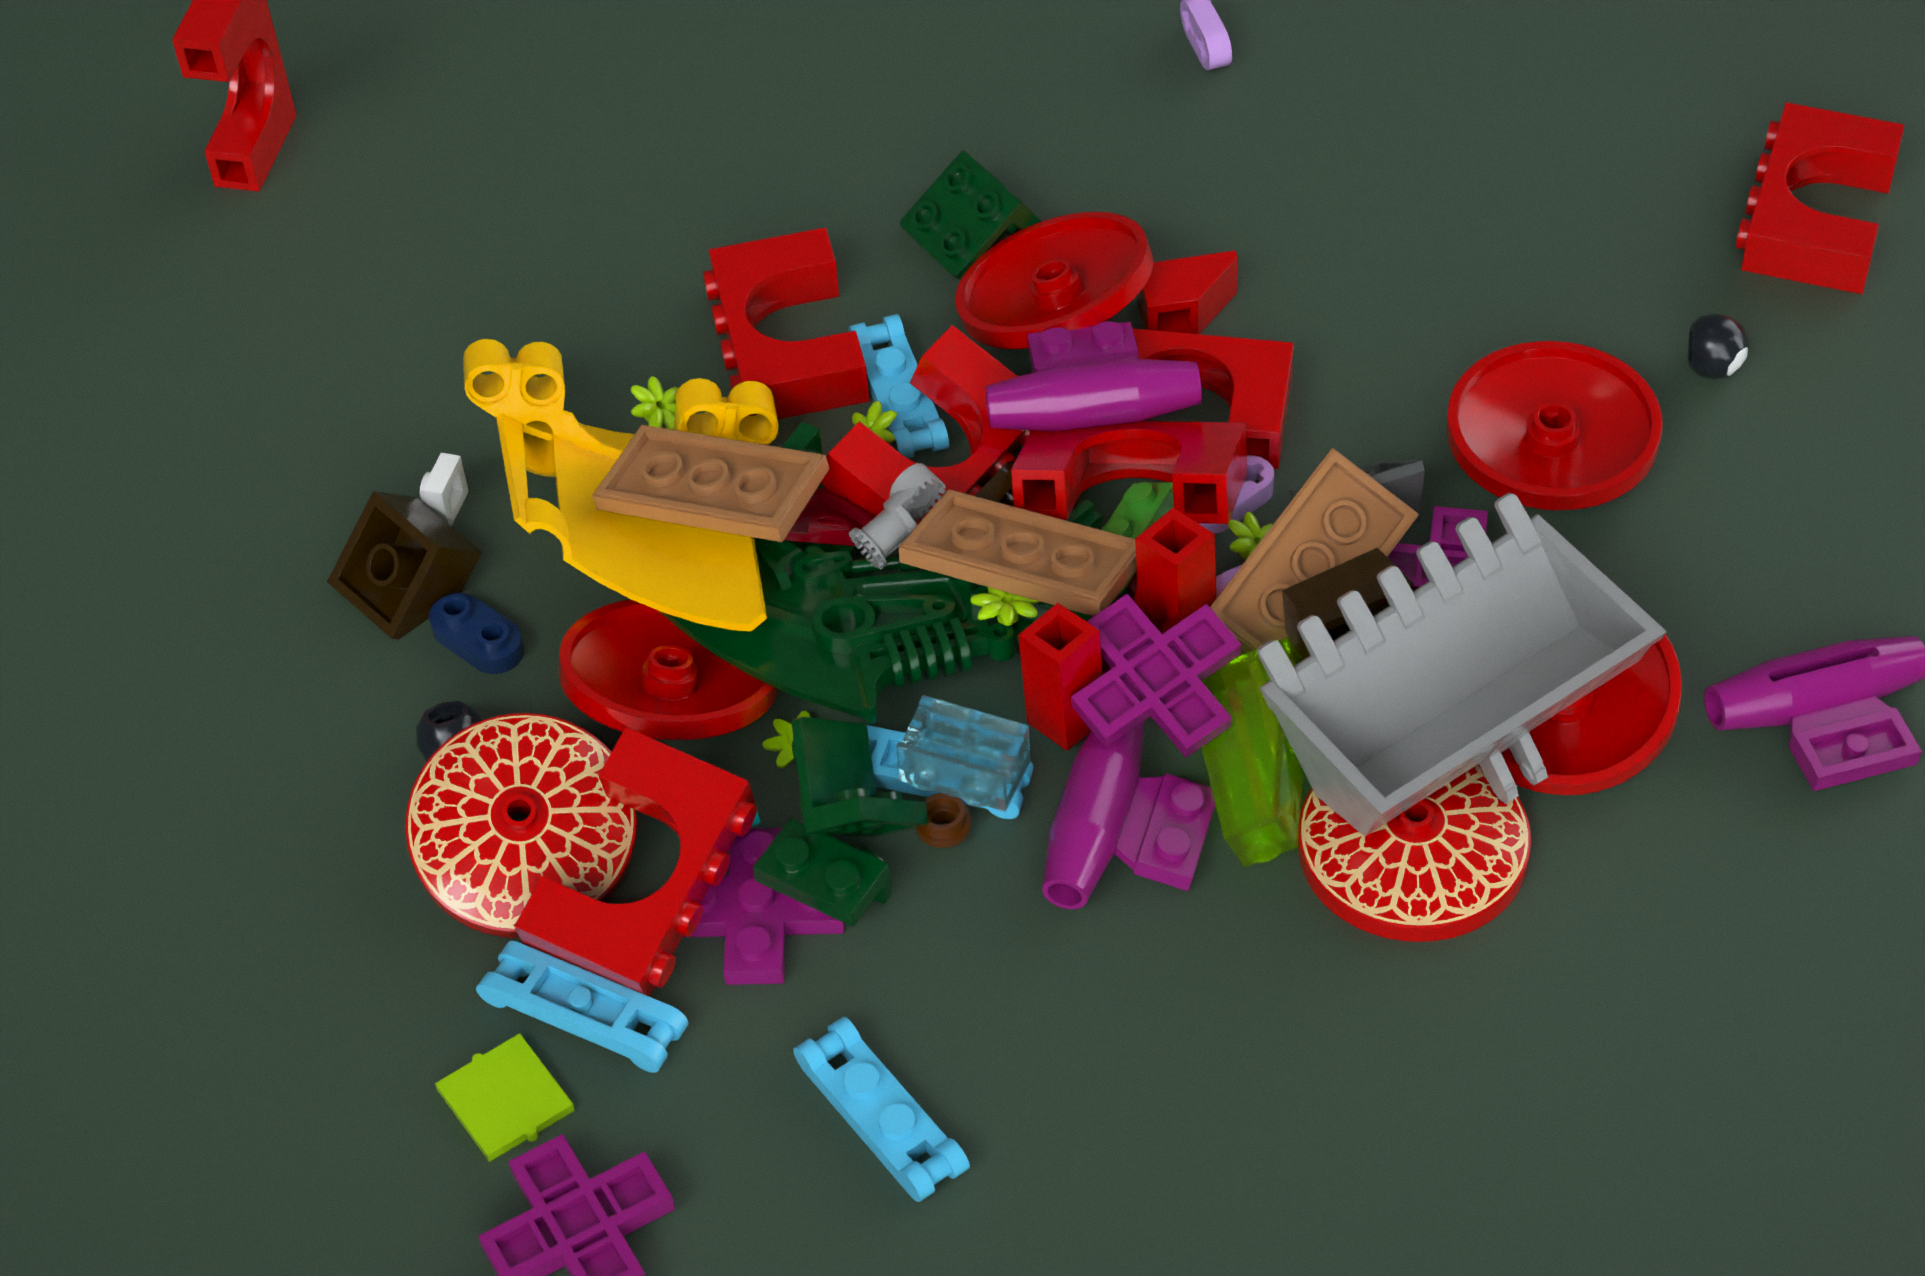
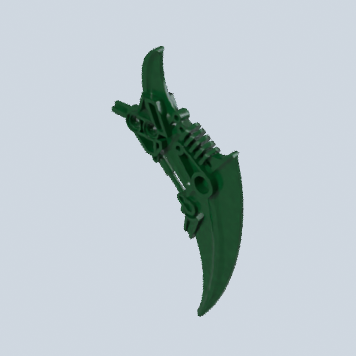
(852, 637)

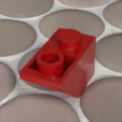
(1188, 292)

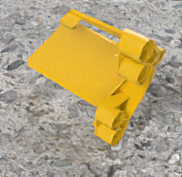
(661, 564)

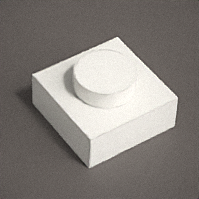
(445, 487)

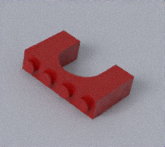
(239, 46)
(1800, 242)
(772, 275)
(1244, 372)
(955, 379)
(1198, 457)
(1064, 651)
(638, 939)

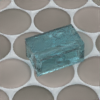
(964, 753)

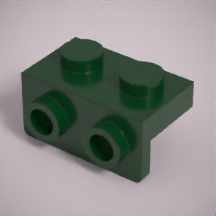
(824, 873)

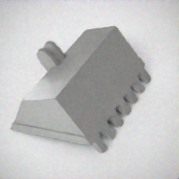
(1452, 668)

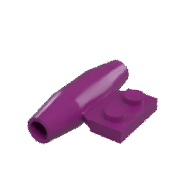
(1090, 381)
(1831, 705)
(1110, 811)

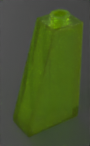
(1253, 764)

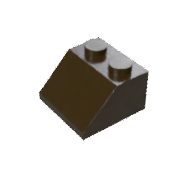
(401, 563)
(1320, 595)

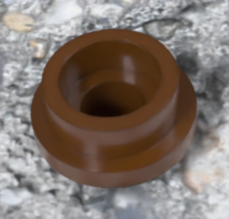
(945, 809)

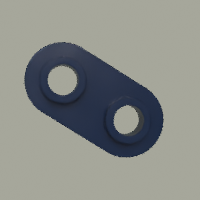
(466, 627)

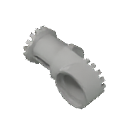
(908, 502)

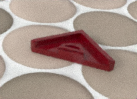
(828, 520)

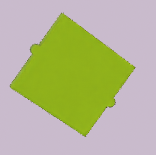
(504, 1097)

